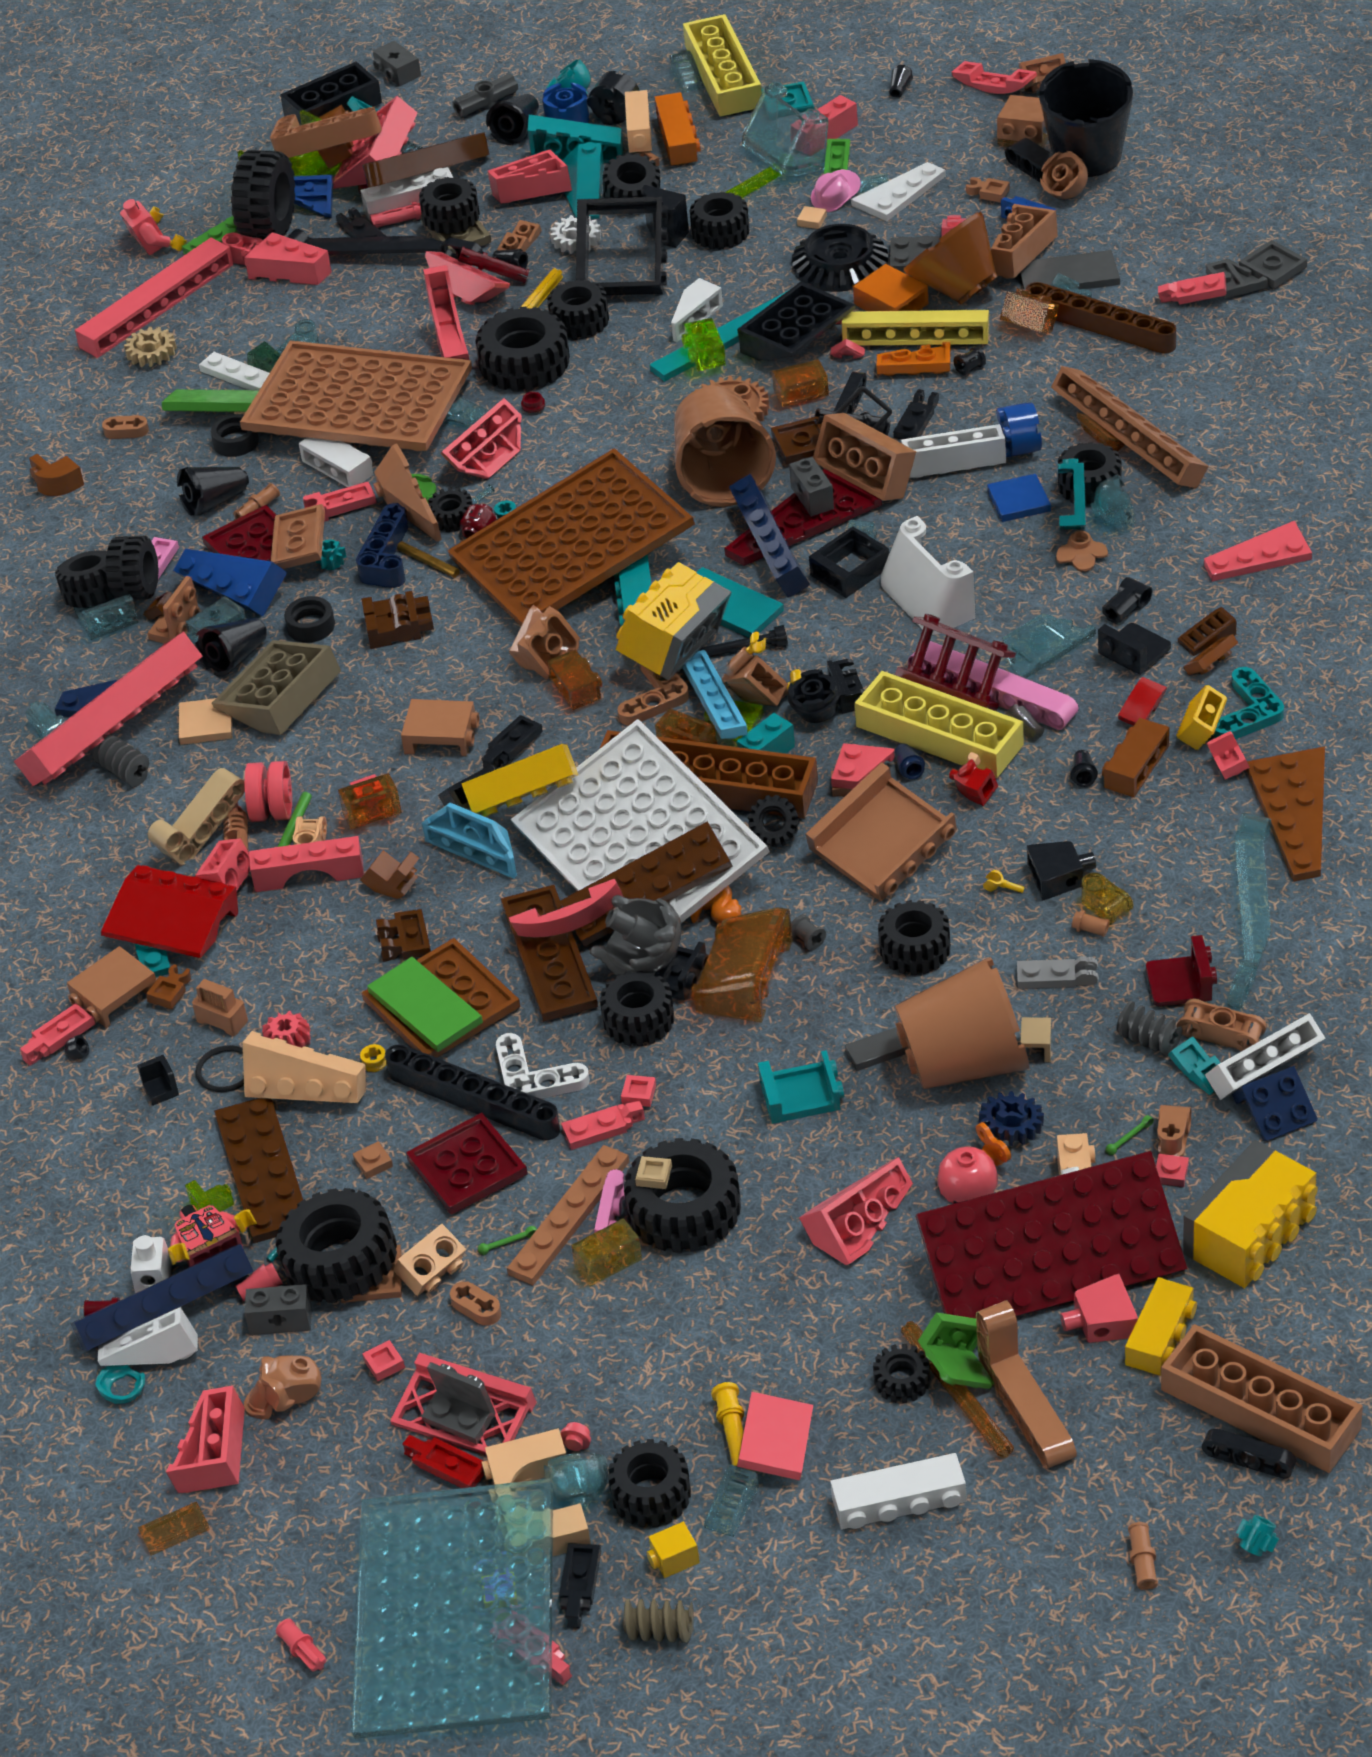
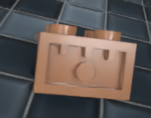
(177, 610)

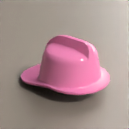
(835, 189)

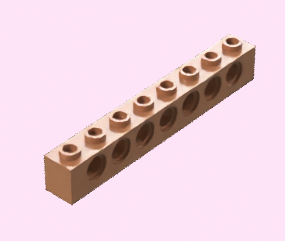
(1129, 427)

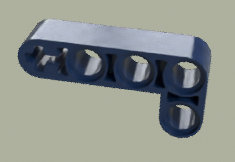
(376, 558)

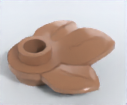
(1081, 551)

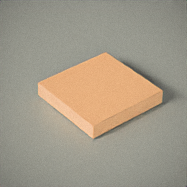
(203, 722)

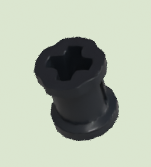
(964, 359)

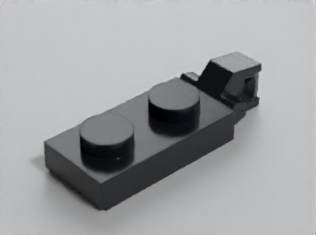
(511, 741)
(579, 1581)

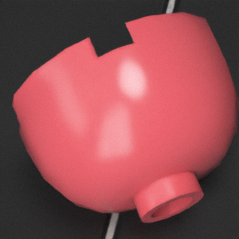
(966, 1174)

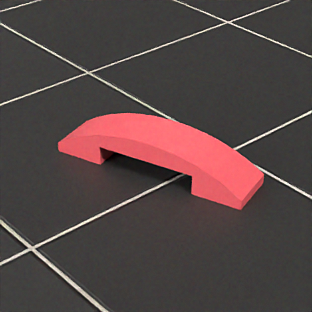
(974, 76)
(567, 918)

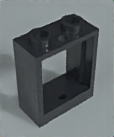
(824, 566)

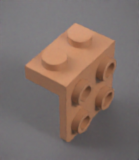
(1042, 67)

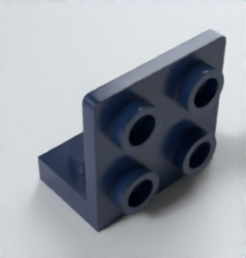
(1277, 1103)

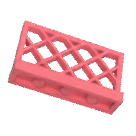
(501, 1391)

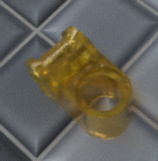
(1103, 897)

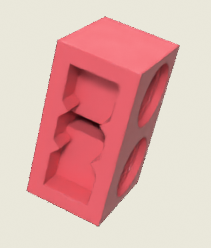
(226, 863)

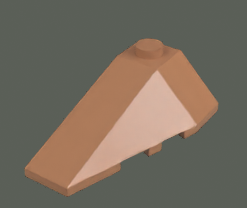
(399, 486)

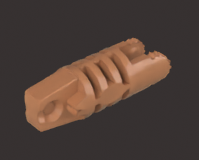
(236, 825)

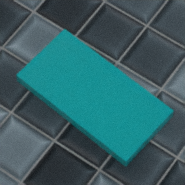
(746, 608)

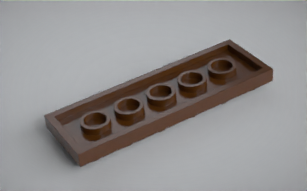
(660, 874)
(551, 962)
(259, 1164)

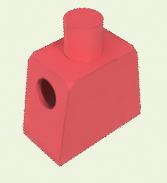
(1102, 1311)

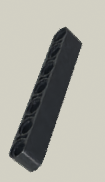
(473, 1092)

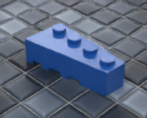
(241, 579)

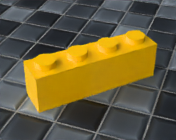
(520, 779)

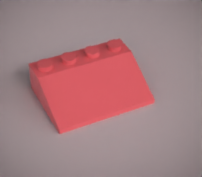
(396, 122)

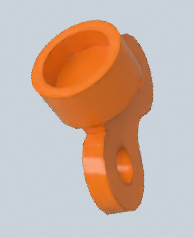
(994, 1148)

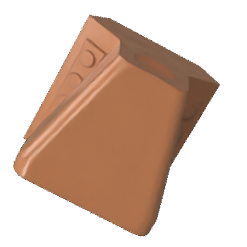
(543, 638)

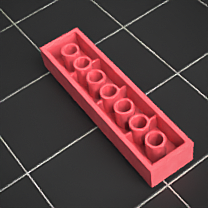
(109, 710)

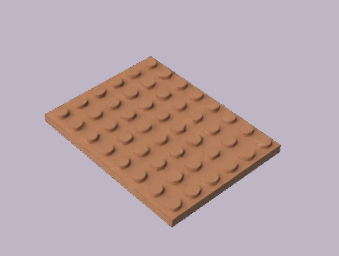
(357, 395)

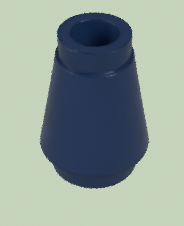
(909, 762)

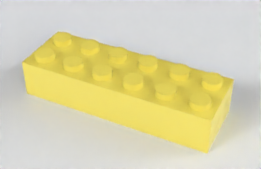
(722, 65)
(938, 723)

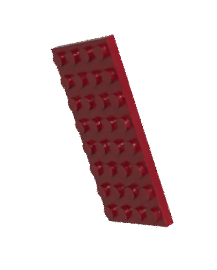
(1052, 1238)

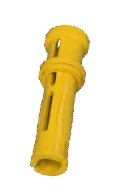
(730, 1416)

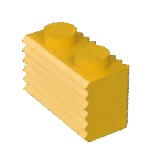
(1201, 717)

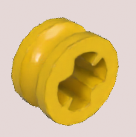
(370, 1051)

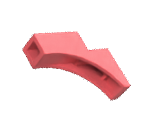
(444, 313)

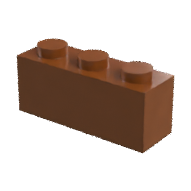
(1136, 757)

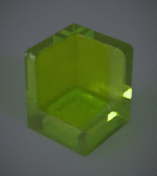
(218, 1196)

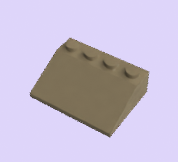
(278, 685)

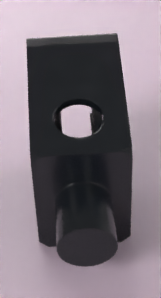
(1057, 867)

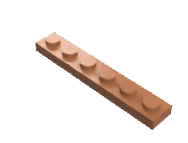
(566, 1216)

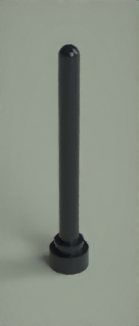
(774, 637)

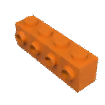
(677, 128)

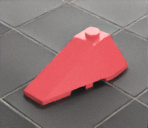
(852, 1216)

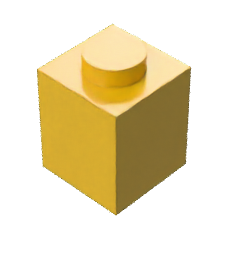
(673, 1550)

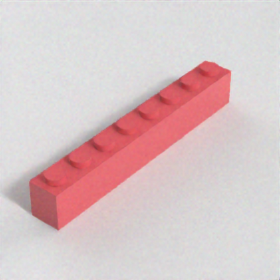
(154, 297)

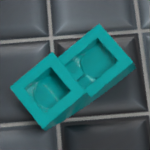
(1194, 1063)

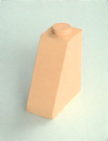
(638, 121)

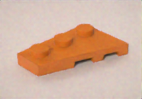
(923, 360)

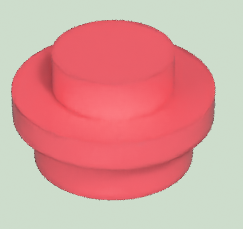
(576, 1436)

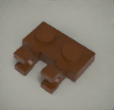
(411, 932)

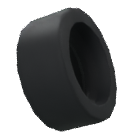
(236, 446)
(309, 631)

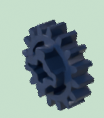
(1011, 1117)

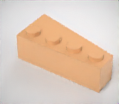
(299, 1073)

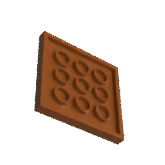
(467, 979)

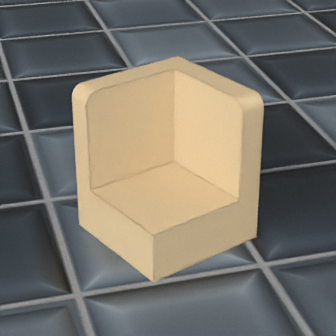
(1037, 1034)

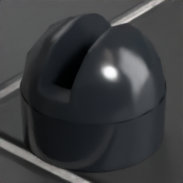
(76, 1047)

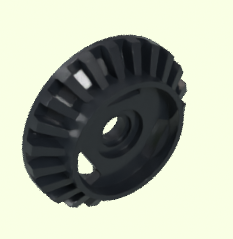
(816, 262)

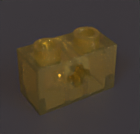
(606, 1252)

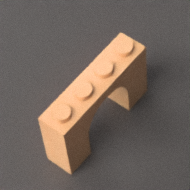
(524, 1461)

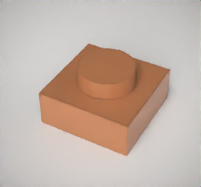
(372, 1160)

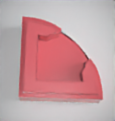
(847, 347)

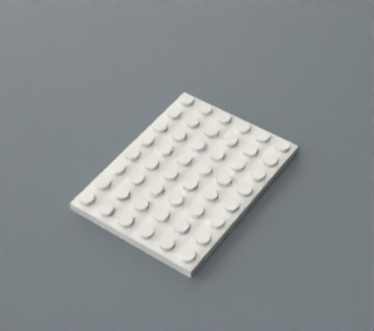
(628, 804)

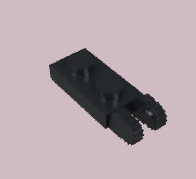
(359, 226)
(916, 416)

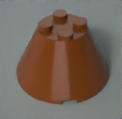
(959, 262)

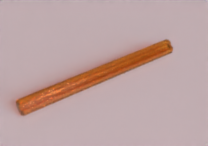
(965, 1401)

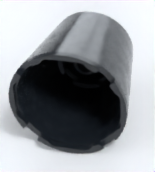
(1087, 112)

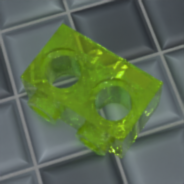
(703, 344)

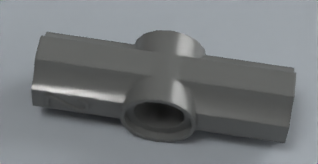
(485, 95)

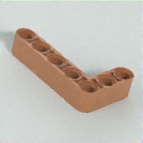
(301, 139)
(1017, 1388)

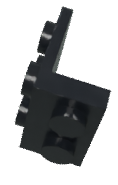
(1132, 646)

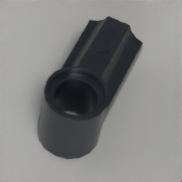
(1129, 596)

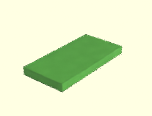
(209, 400)
(425, 1004)

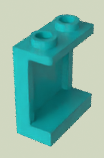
(1078, 520)
(801, 1089)

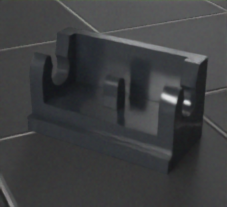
(849, 683)

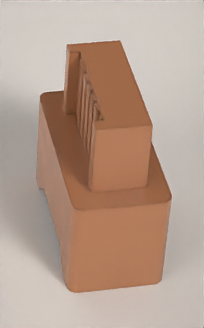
(219, 1007)

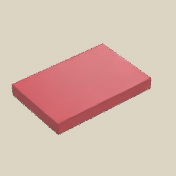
(775, 1436)

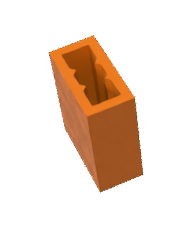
(890, 291)

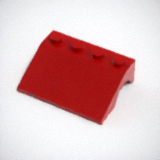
(169, 911)

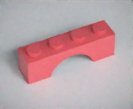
(337, 857)

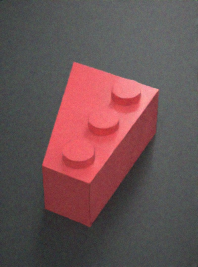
(530, 178)
(288, 259)
(213, 1444)

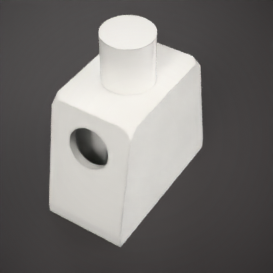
(149, 1259)

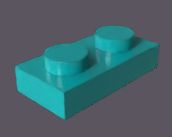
(154, 959)

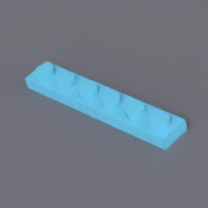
(714, 696)

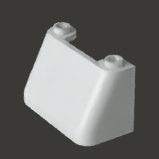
(923, 584)

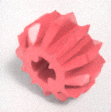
(288, 1028)

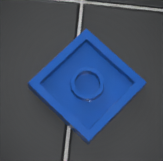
(1019, 497)

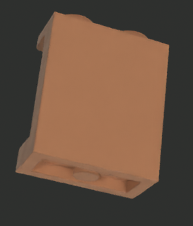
(1021, 119)
(440, 724)
(109, 984)

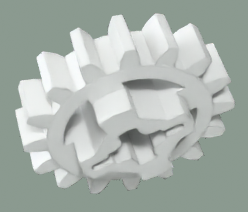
(565, 234)

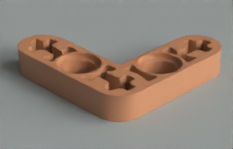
(668, 692)

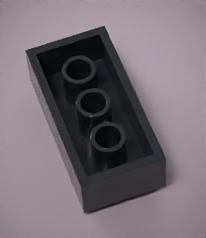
(332, 91)

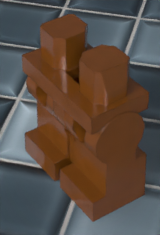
(396, 619)

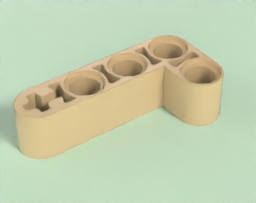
(199, 818)

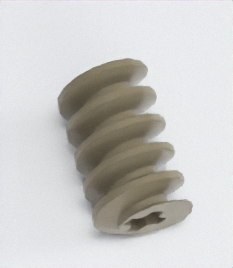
(658, 1621)

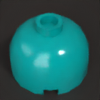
(573, 73)

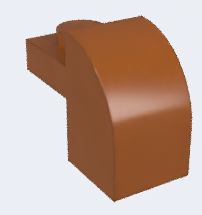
(55, 478)
(390, 876)

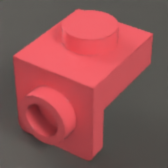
(1228, 755)

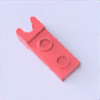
(342, 500)

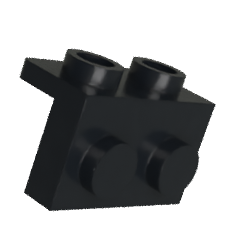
(684, 970)

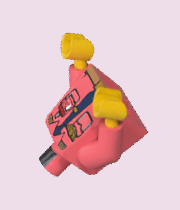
(144, 227)
(206, 1233)

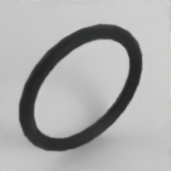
(201, 1061)

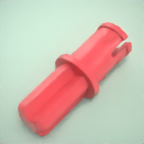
(301, 1645)

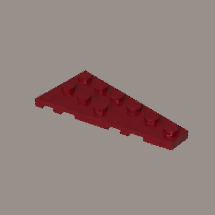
(799, 525)

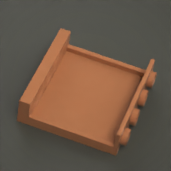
(880, 833)

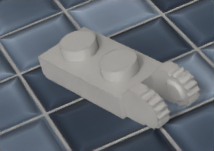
(1057, 973)

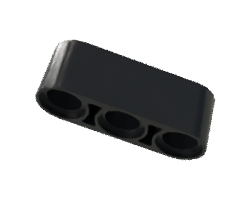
(1028, 157)

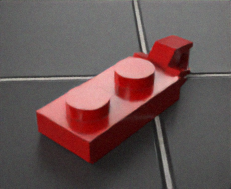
(444, 1461)

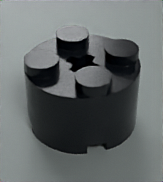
(608, 97)

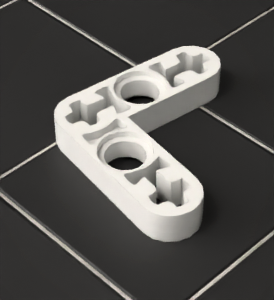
(524, 1078)

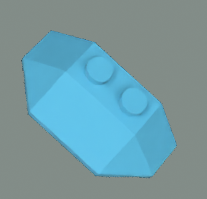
(471, 838)

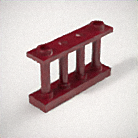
(937, 680)

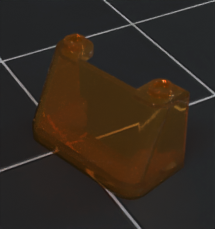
(742, 964)

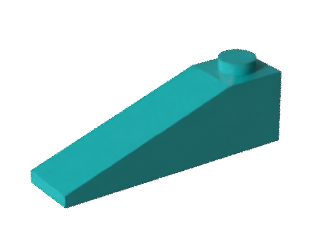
(585, 173)

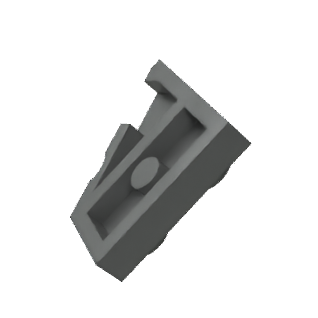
(1237, 278)

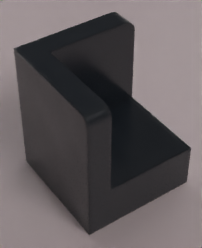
(158, 1080)

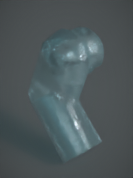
(873, 181)

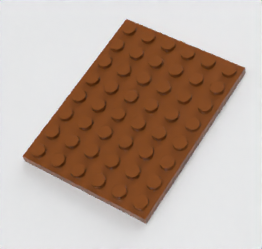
(571, 537)

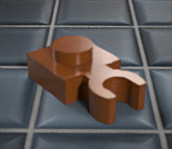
(169, 990)

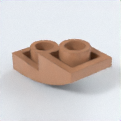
(521, 237)

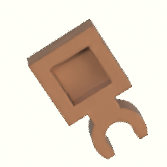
(990, 189)

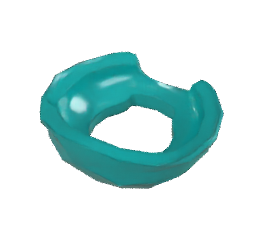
(113, 1373)

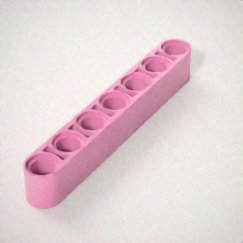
(1008, 689)

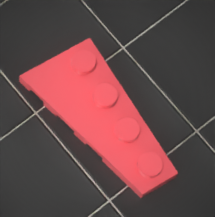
(1267, 551)

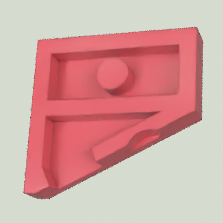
(857, 762)

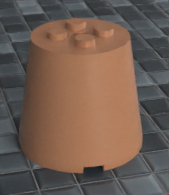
(719, 444)
(961, 1029)

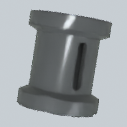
(807, 932)

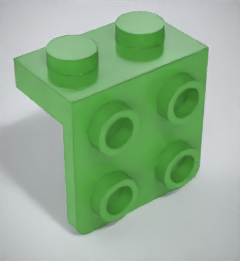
(950, 1347)

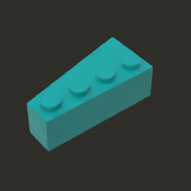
(564, 135)

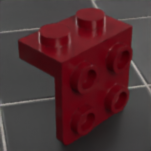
(1183, 978)

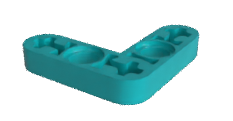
(1257, 706)

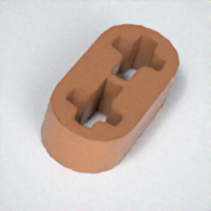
(125, 427)
(478, 1300)

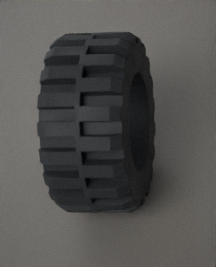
(263, 193)
(522, 349)
(327, 1220)
(692, 1222)

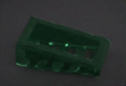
(256, 356)

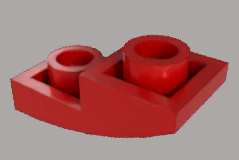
(1142, 701)

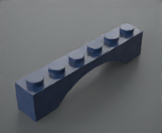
(769, 536)
(161, 1297)

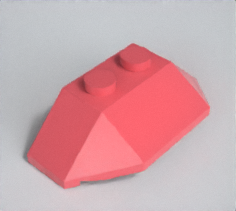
(466, 280)
(487, 442)

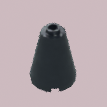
(510, 118)
(209, 487)
(229, 643)

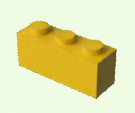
(1160, 1326)

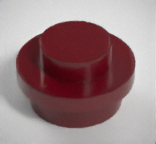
(532, 402)

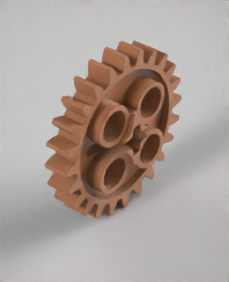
(751, 394)

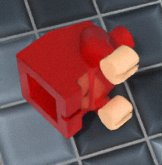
(974, 782)

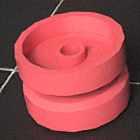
(268, 791)

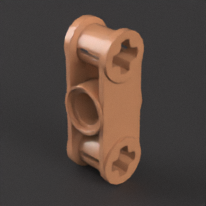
(1221, 1025)

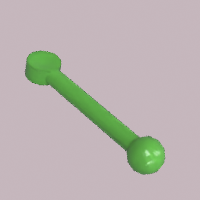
(1147, 1121)
(484, 1248)

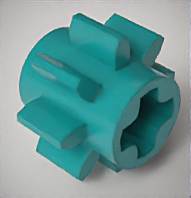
(332, 555)
(1257, 1535)

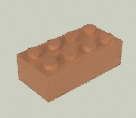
(864, 456)

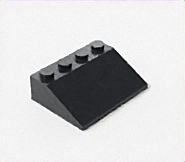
(791, 322)

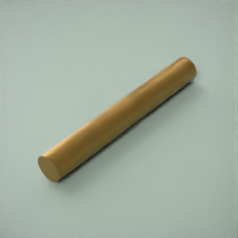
(428, 559)

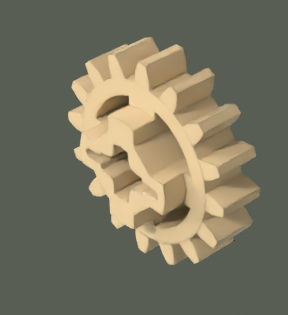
(150, 346)

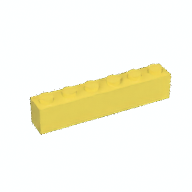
(916, 327)

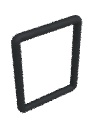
(873, 397)

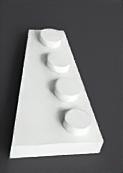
(899, 192)

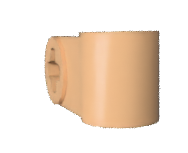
(309, 830)

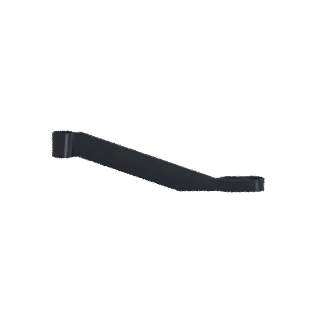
(386, 244)

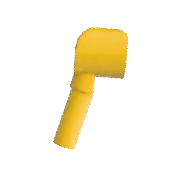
(996, 879)

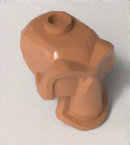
(282, 1384)

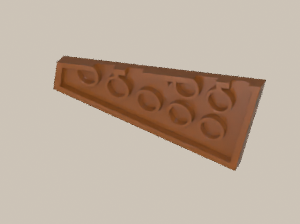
(1292, 796)

